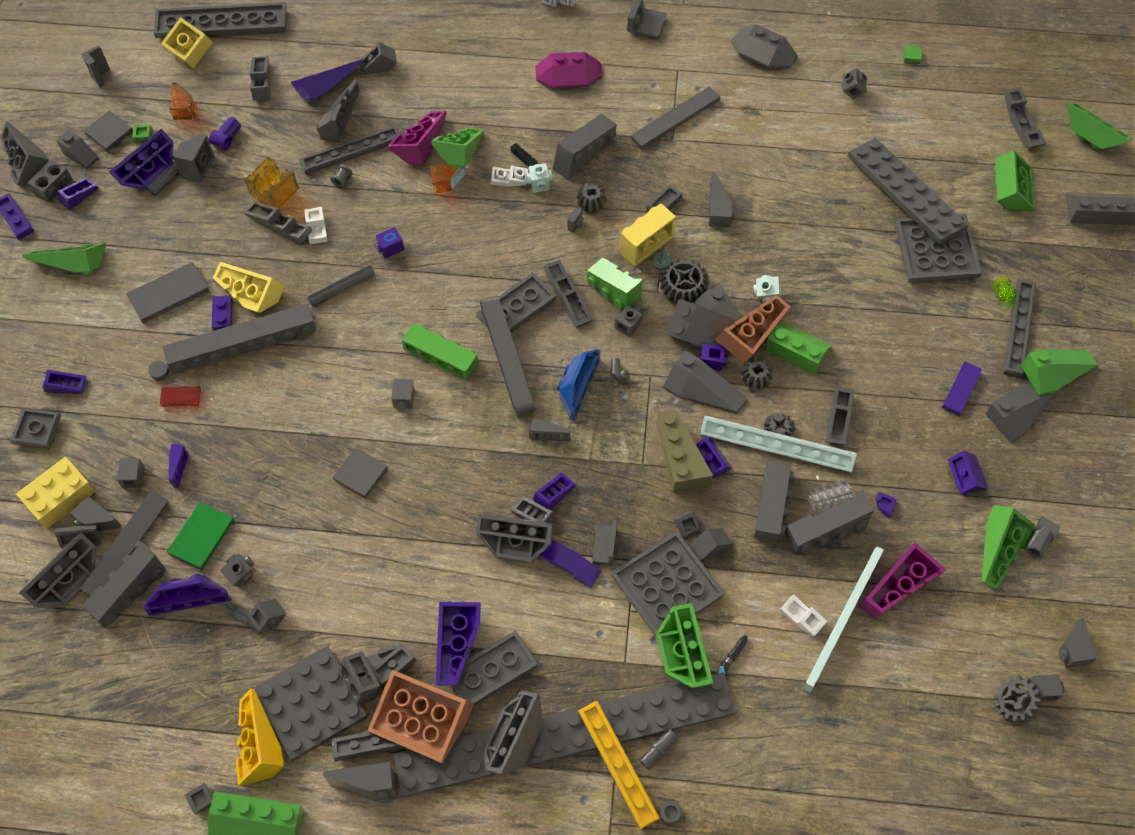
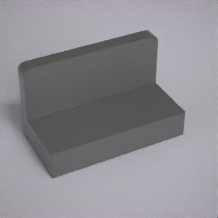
(96, 64)
(604, 544)

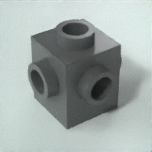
(854, 83)
(232, 572)

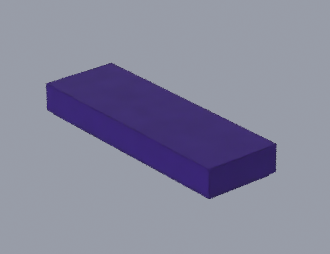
(14, 217)
(961, 388)

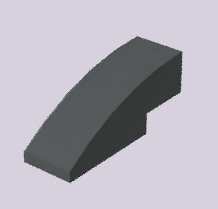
(260, 78)
(840, 415)

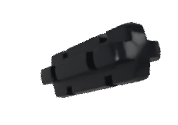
(523, 155)

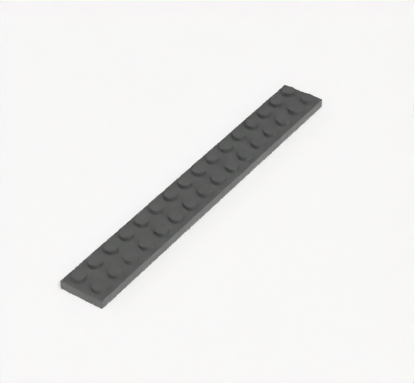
(567, 735)

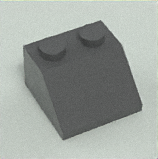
(194, 158)

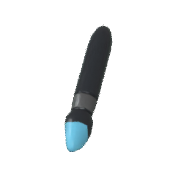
(724, 667)

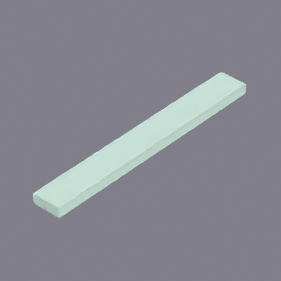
(778, 444)
(842, 620)

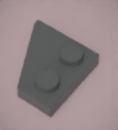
(396, 658)

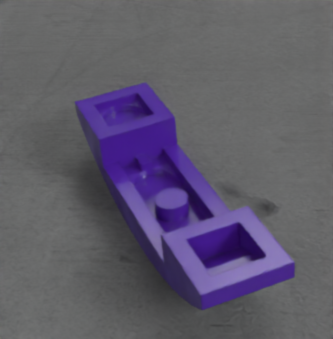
(571, 562)

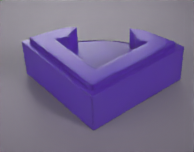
(885, 504)

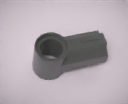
(1043, 534)

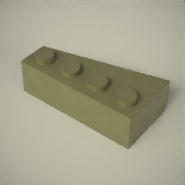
(683, 459)

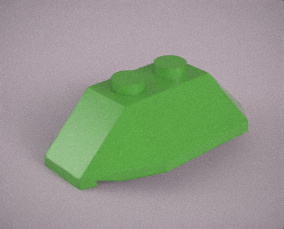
(1094, 129)
(683, 648)

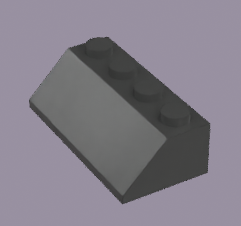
(1101, 208)

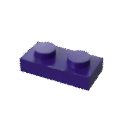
(221, 312)

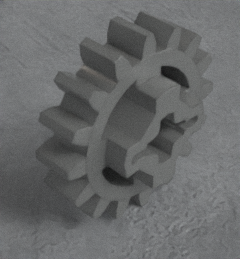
(1027, 696)

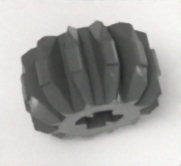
(591, 197)
(756, 374)

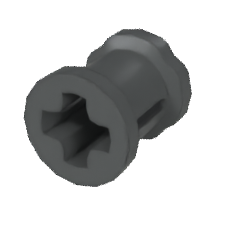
(341, 176)

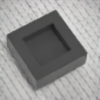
(575, 219)
(199, 798)

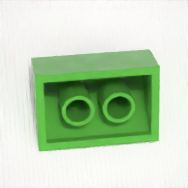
(1014, 182)
(797, 347)

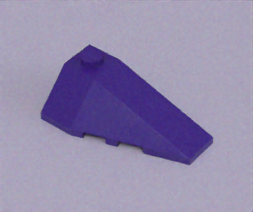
(320, 83)
(456, 633)

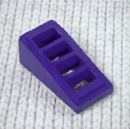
(71, 196)
(52, 375)
(177, 461)
(545, 500)

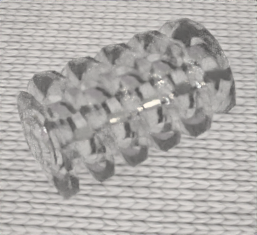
(829, 494)

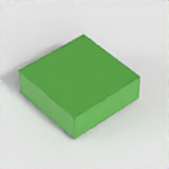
(912, 54)
(141, 133)

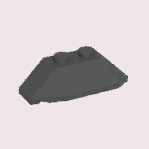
(764, 47)
(514, 536)
(62, 574)
(514, 734)

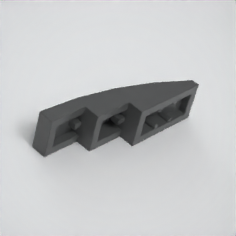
(278, 222)
(567, 293)

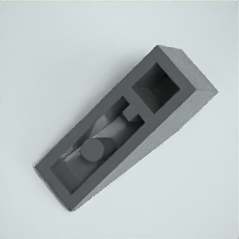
(720, 205)

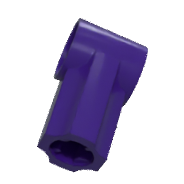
(223, 137)

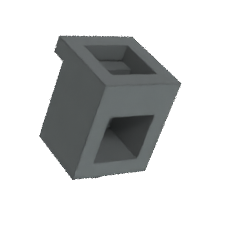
(628, 320)

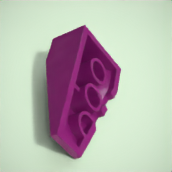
(416, 144)

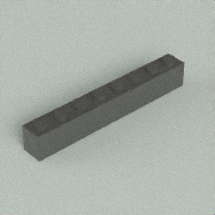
(239, 338)

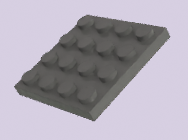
(932, 261)
(666, 578)
(309, 703)

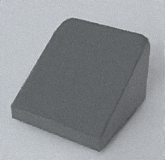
(687, 523)

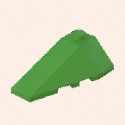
(76, 259)

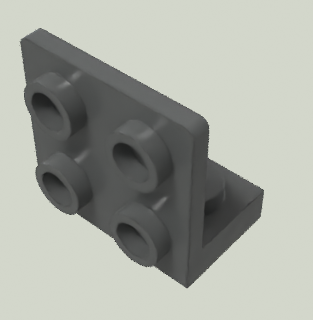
(645, 20)

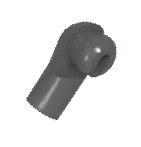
(616, 372)

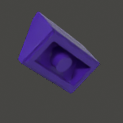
(713, 457)

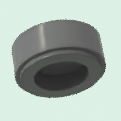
(158, 370)
(670, 813)

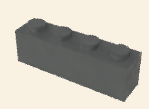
(772, 501)

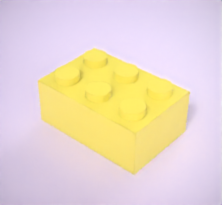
(647, 234)
(55, 492)

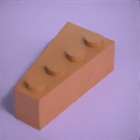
(749, 332)

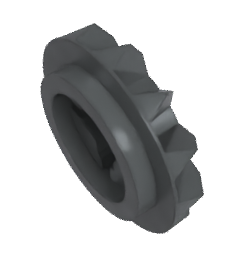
(788, 426)

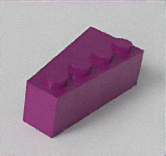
(903, 579)

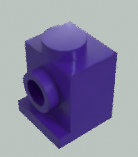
(713, 356)

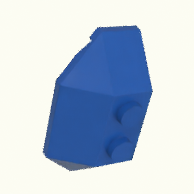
(577, 380)

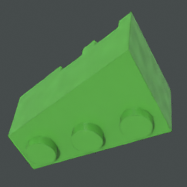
(615, 284)

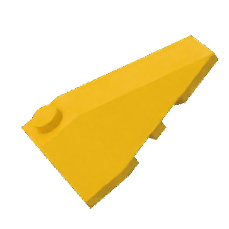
(260, 749)

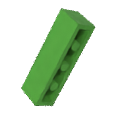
(440, 351)

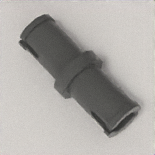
(658, 748)

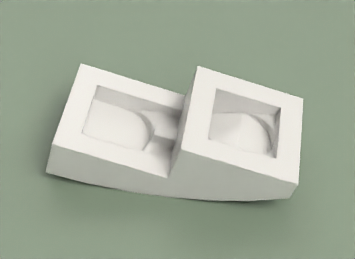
(315, 219)
(802, 616)

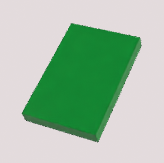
(200, 536)

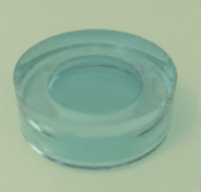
(661, 260)

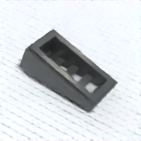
(548, 431)
(545, 514)

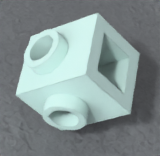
(539, 177)
(767, 287)

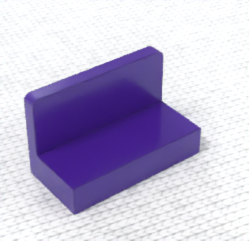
(967, 472)

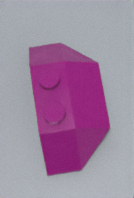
(568, 70)

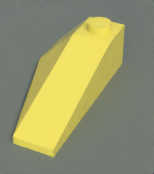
(249, 288)

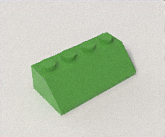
(253, 816)

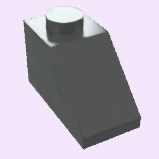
(378, 59)
(77, 149)
(91, 513)
(1077, 647)

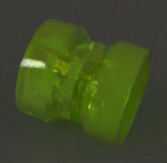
(1004, 288)

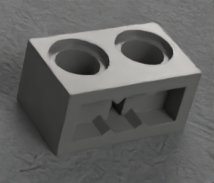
(50, 180)
(359, 678)

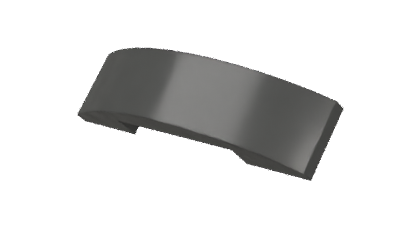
(1021, 119)

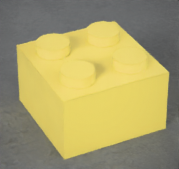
(186, 43)

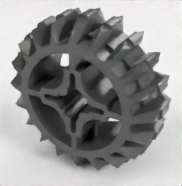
(683, 276)

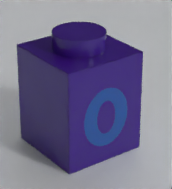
(389, 242)

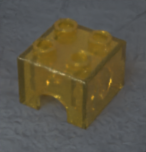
(270, 184)

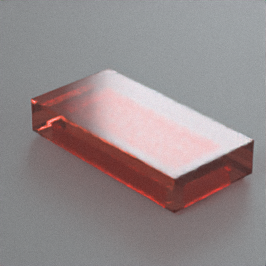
(180, 396)

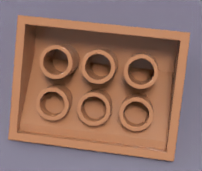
(420, 716)

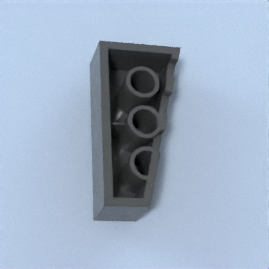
(583, 145)
(830, 523)
(124, 585)

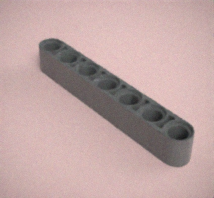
(507, 356)

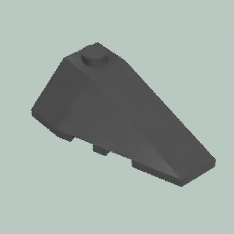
(337, 116)
(23, 155)
(718, 301)
(699, 382)
(1017, 411)

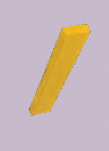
(618, 765)

